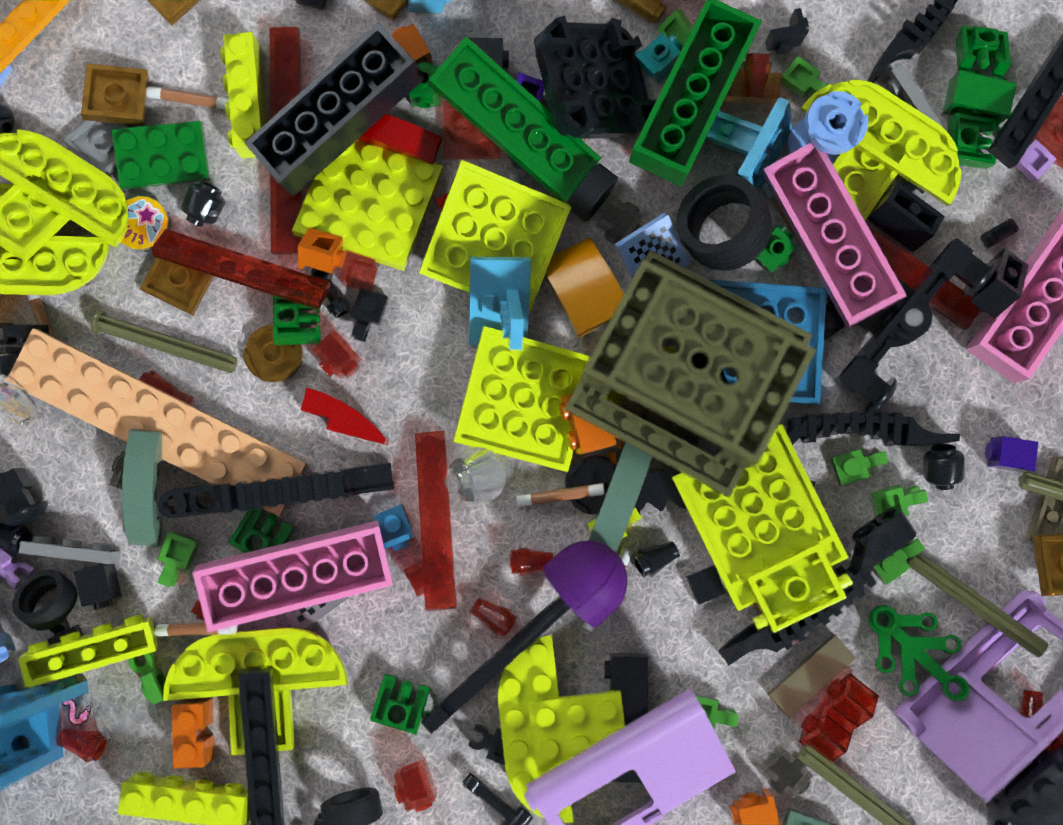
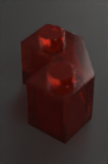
(840, 712)

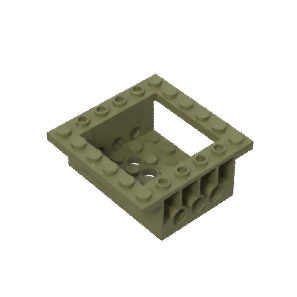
(706, 320)

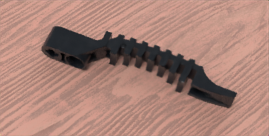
(913, 36)
(892, 427)
(281, 491)
(872, 545)

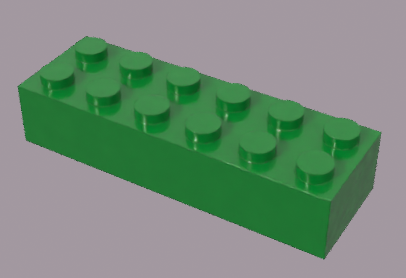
(694, 91)

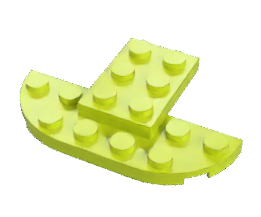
(895, 143)
(50, 191)
(55, 268)
(296, 658)
(545, 728)

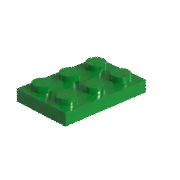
(160, 155)

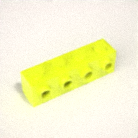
(244, 88)
(87, 652)
(184, 800)

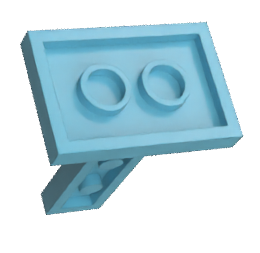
(757, 143)
(500, 297)

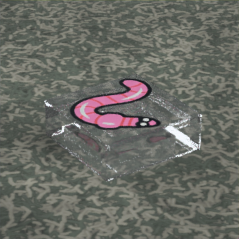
(80, 710)

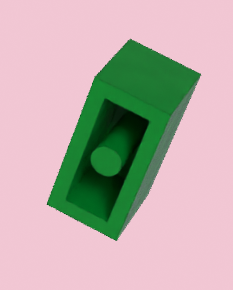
(980, 95)

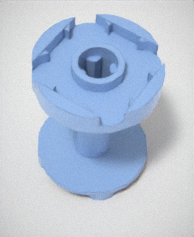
(831, 124)

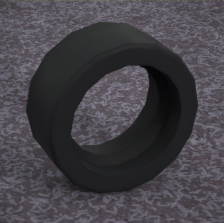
(592, 192)
(53, 612)
(353, 808)

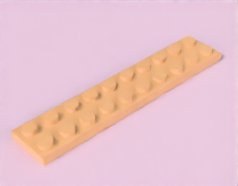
(122, 403)

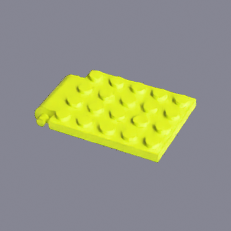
(770, 538)

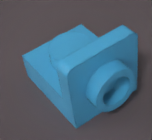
(395, 528)

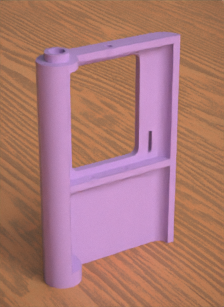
(983, 734)
(667, 748)

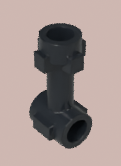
(337, 306)

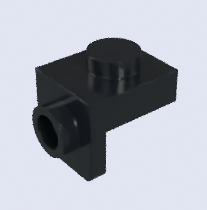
(786, 38)

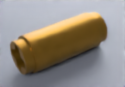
(647, 9)

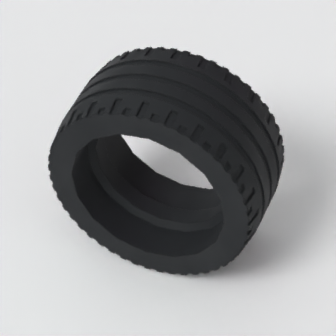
(708, 197)

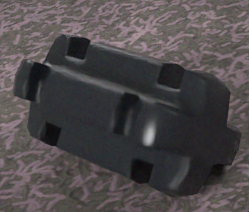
(999, 233)

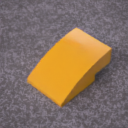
(584, 286)

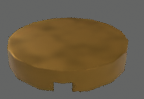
(281, 360)

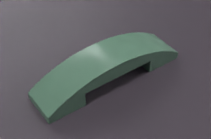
(140, 487)
(621, 497)

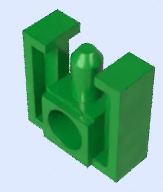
(981, 45)
(969, 128)
(290, 332)
(247, 530)
(414, 711)

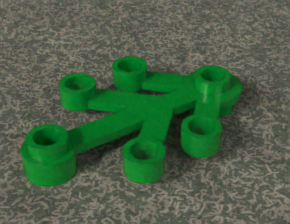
(913, 648)

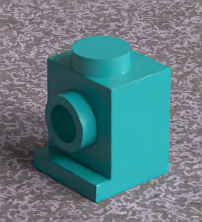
(659, 66)

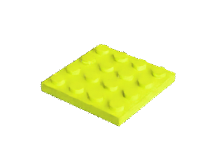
(371, 202)
(492, 219)
(516, 400)

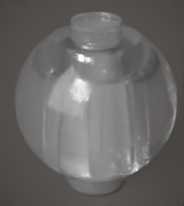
(477, 475)

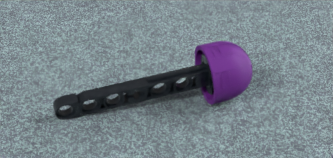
(588, 581)

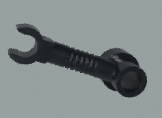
(512, 817)

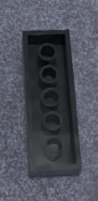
(335, 109)

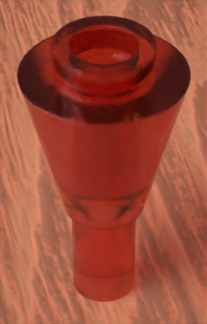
(156, 380)

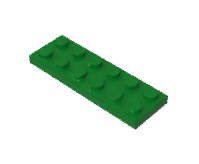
(512, 119)

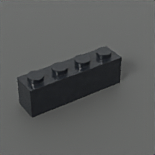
(629, 675)

